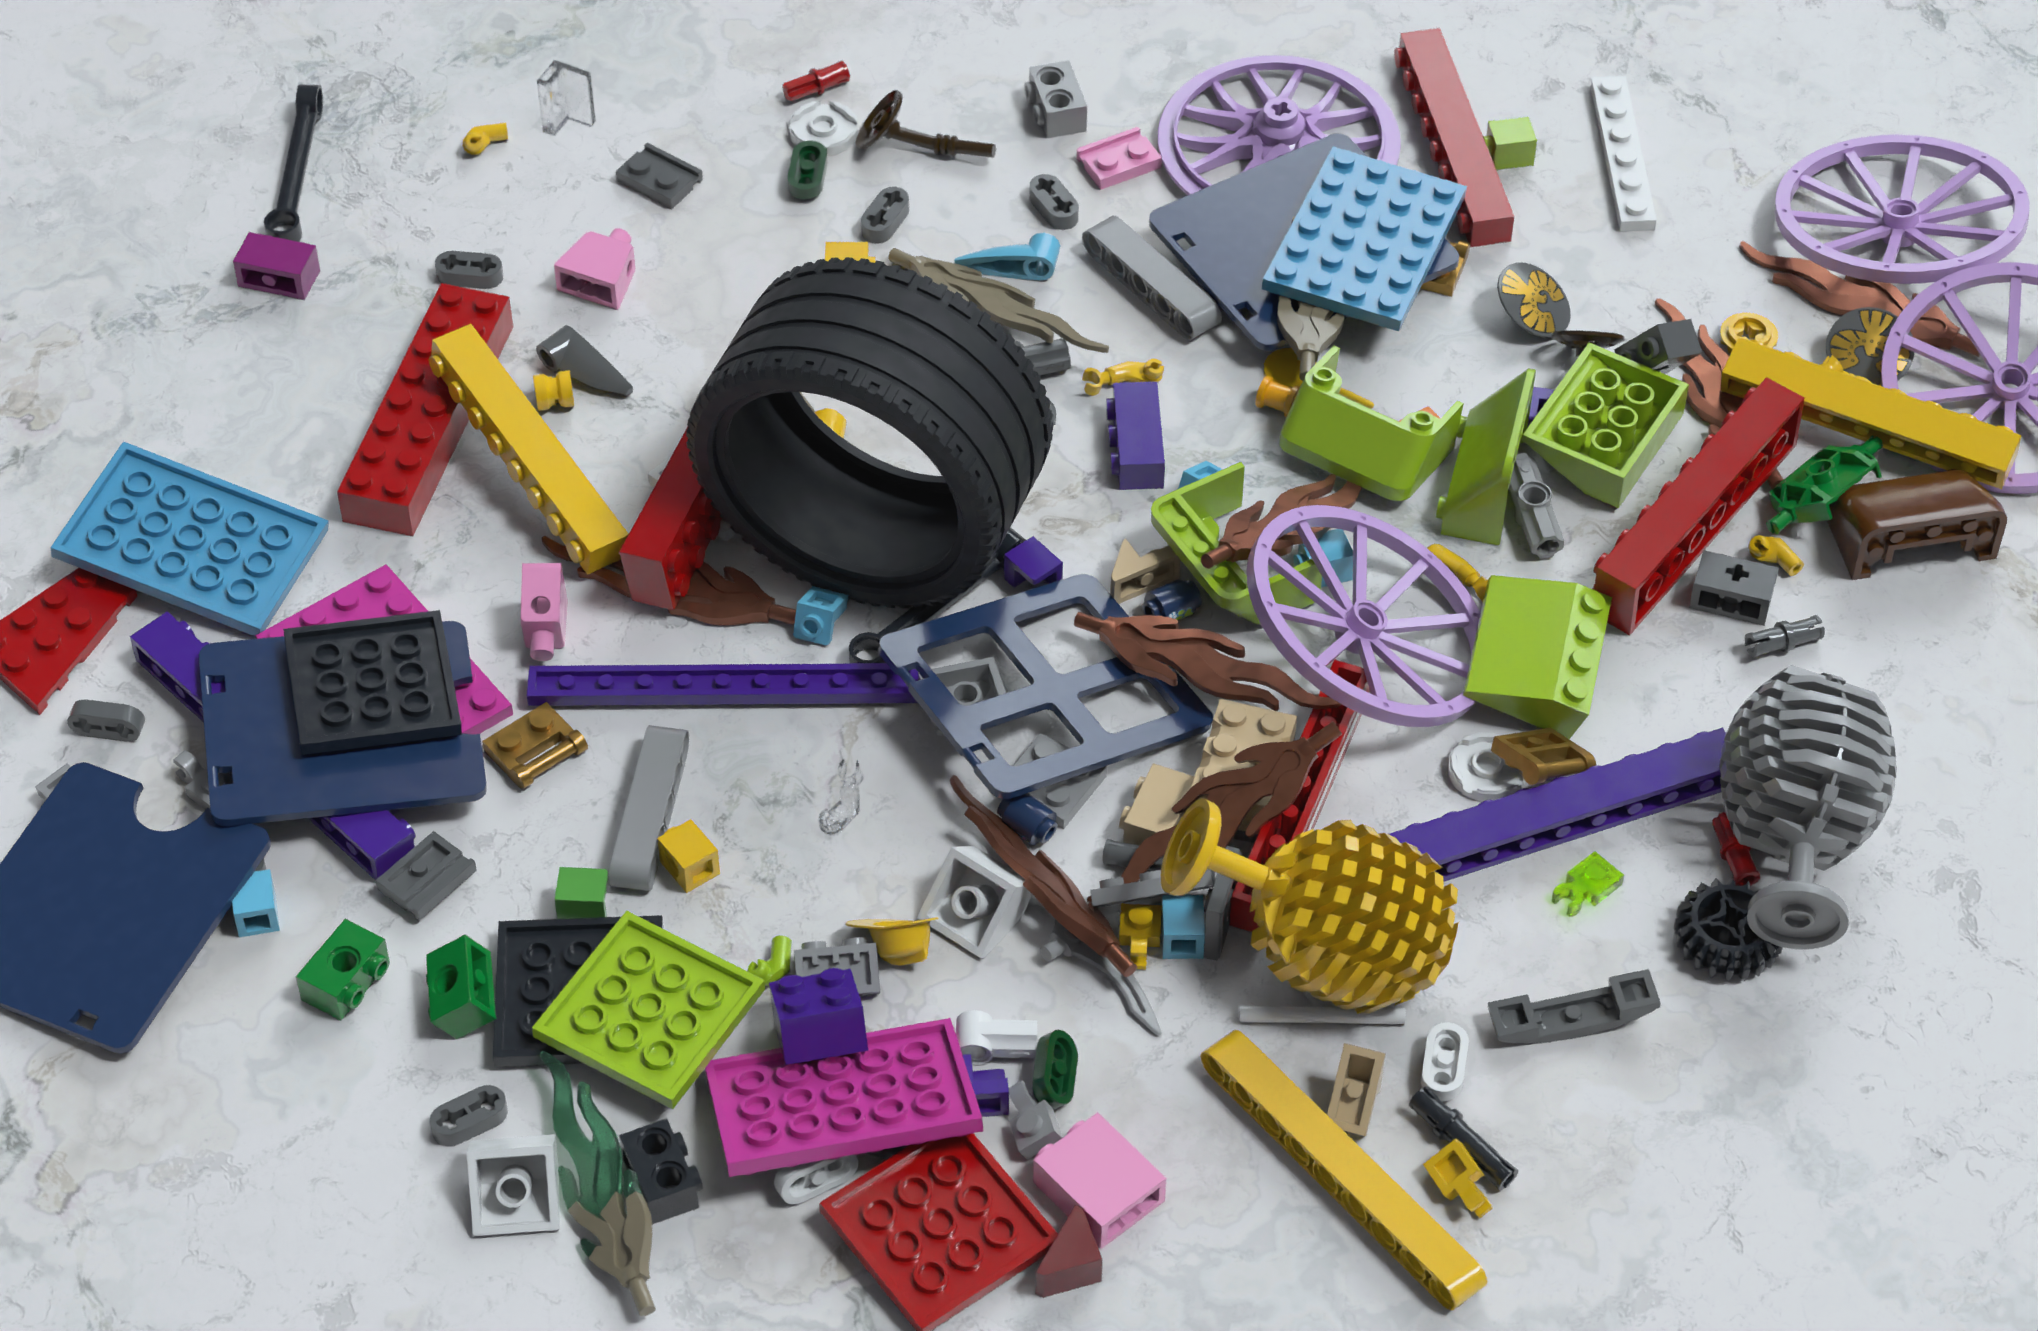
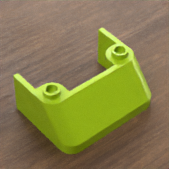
(1362, 443)
(1189, 528)

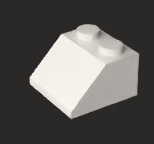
(975, 900)
(513, 1185)

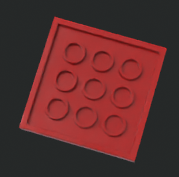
(939, 1227)

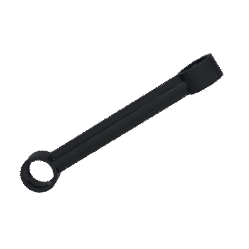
(308, 110)
(927, 613)

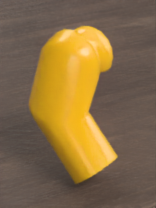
(481, 136)
(1775, 551)

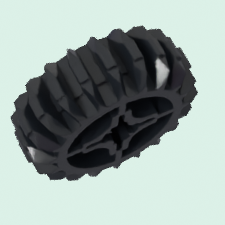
(1722, 937)

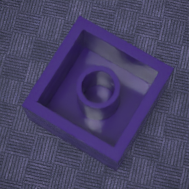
(818, 1016)

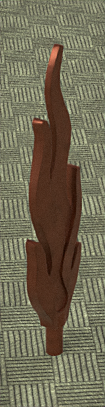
(1844, 296)
(1715, 403)
(1244, 528)
(709, 595)
(1192, 652)
(1235, 792)
(1047, 883)

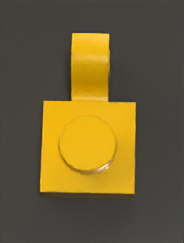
(1140, 929)
(1456, 1175)

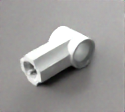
(991, 1038)

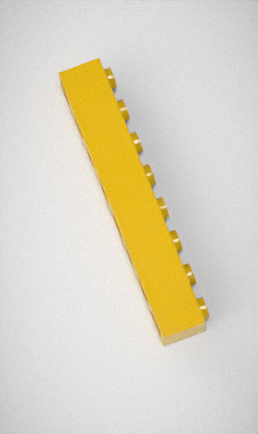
(1866, 409)
(528, 448)

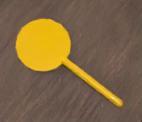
(1285, 370)

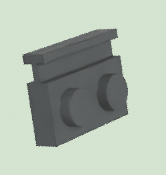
(659, 175)
(426, 875)

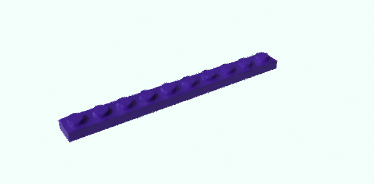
(716, 684)

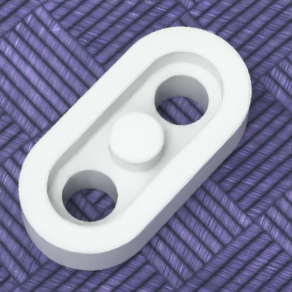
(1445, 1064)
(814, 1178)

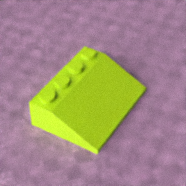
(1606, 422)
(1538, 650)

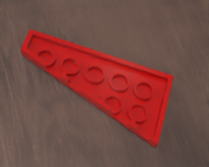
(57, 632)

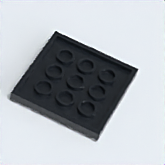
(371, 682)
(531, 971)

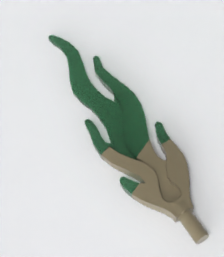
(600, 1206)

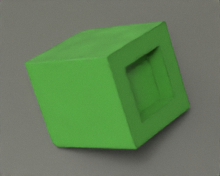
(581, 893)

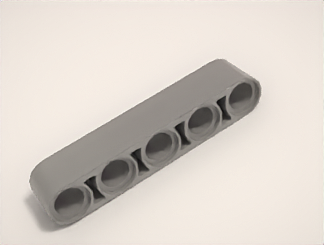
(1151, 277)
(648, 807)

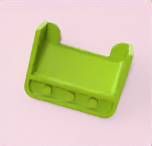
(1486, 463)

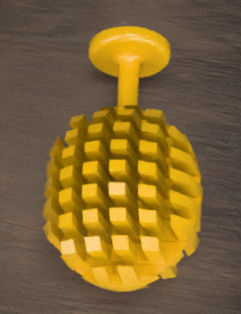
(1337, 904)

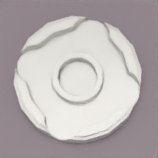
(828, 124)
(1479, 771)

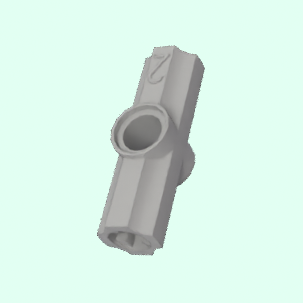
(1534, 508)

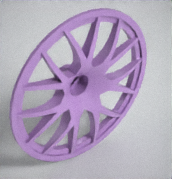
(1270, 130)

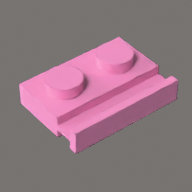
(1119, 158)

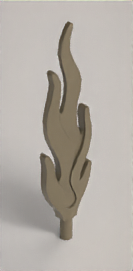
(1001, 301)
(1307, 330)

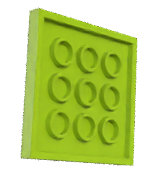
(649, 1009)

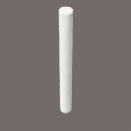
(1312, 1014)

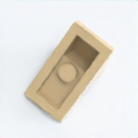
(1138, 574)
(1356, 1088)

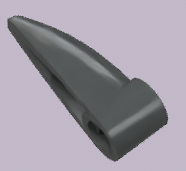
(572, 352)

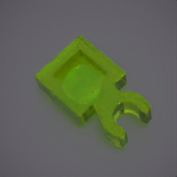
(1589, 880)

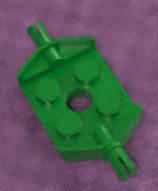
(1820, 481)

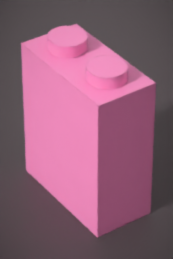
(1101, 1175)

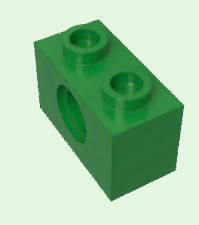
(324, 978)
(460, 987)

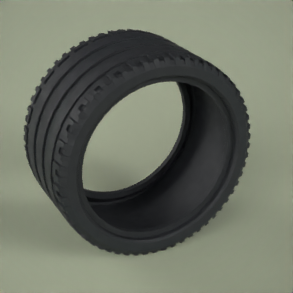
(915, 363)

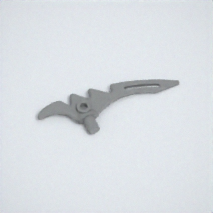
(1068, 944)

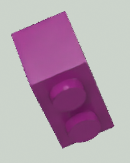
(276, 265)

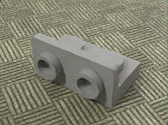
(853, 955)

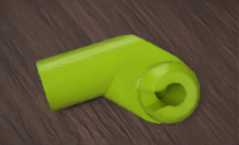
(779, 961)

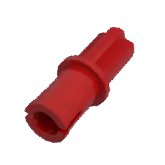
(816, 81)
(1736, 854)

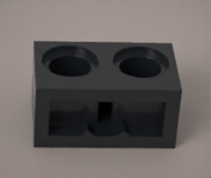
(661, 1170)

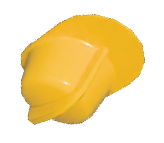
(898, 940)

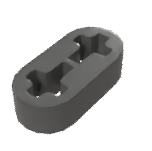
(1059, 198)
(878, 211)
(469, 269)
(106, 720)
(468, 1115)

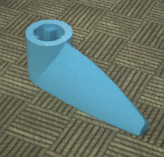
(1019, 261)

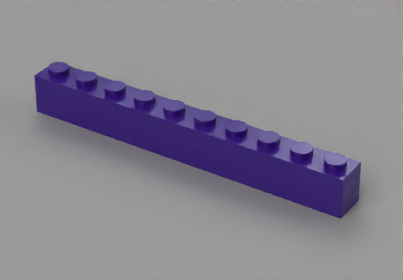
(172, 657)
(1571, 806)

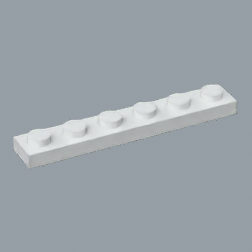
(1623, 154)

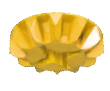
(1754, 325)

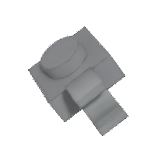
(197, 778)
(1035, 1124)

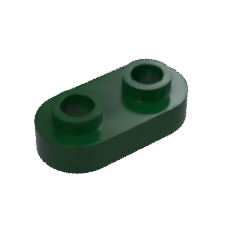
(807, 169)
(1055, 1069)

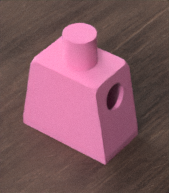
(597, 268)
(543, 609)

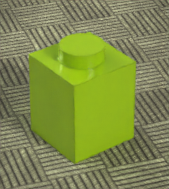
(1511, 142)

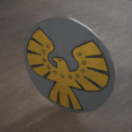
(1533, 299)
(1860, 341)

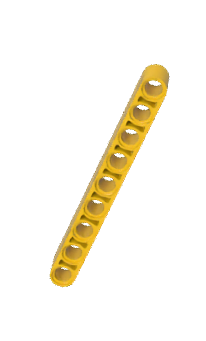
(1344, 1170)

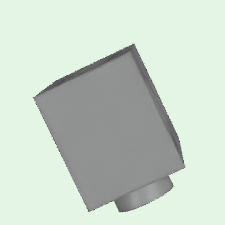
(1056, 99)

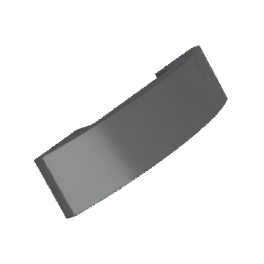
(1575, 1014)

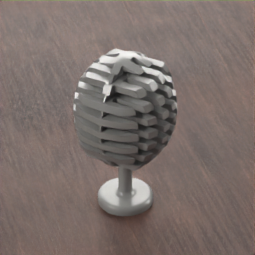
(1809, 783)

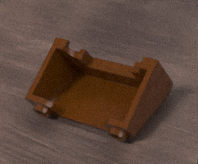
(1915, 512)

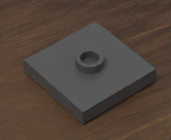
(1218, 913)

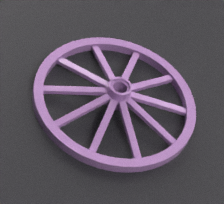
(1901, 219)
(2002, 373)
(1361, 624)

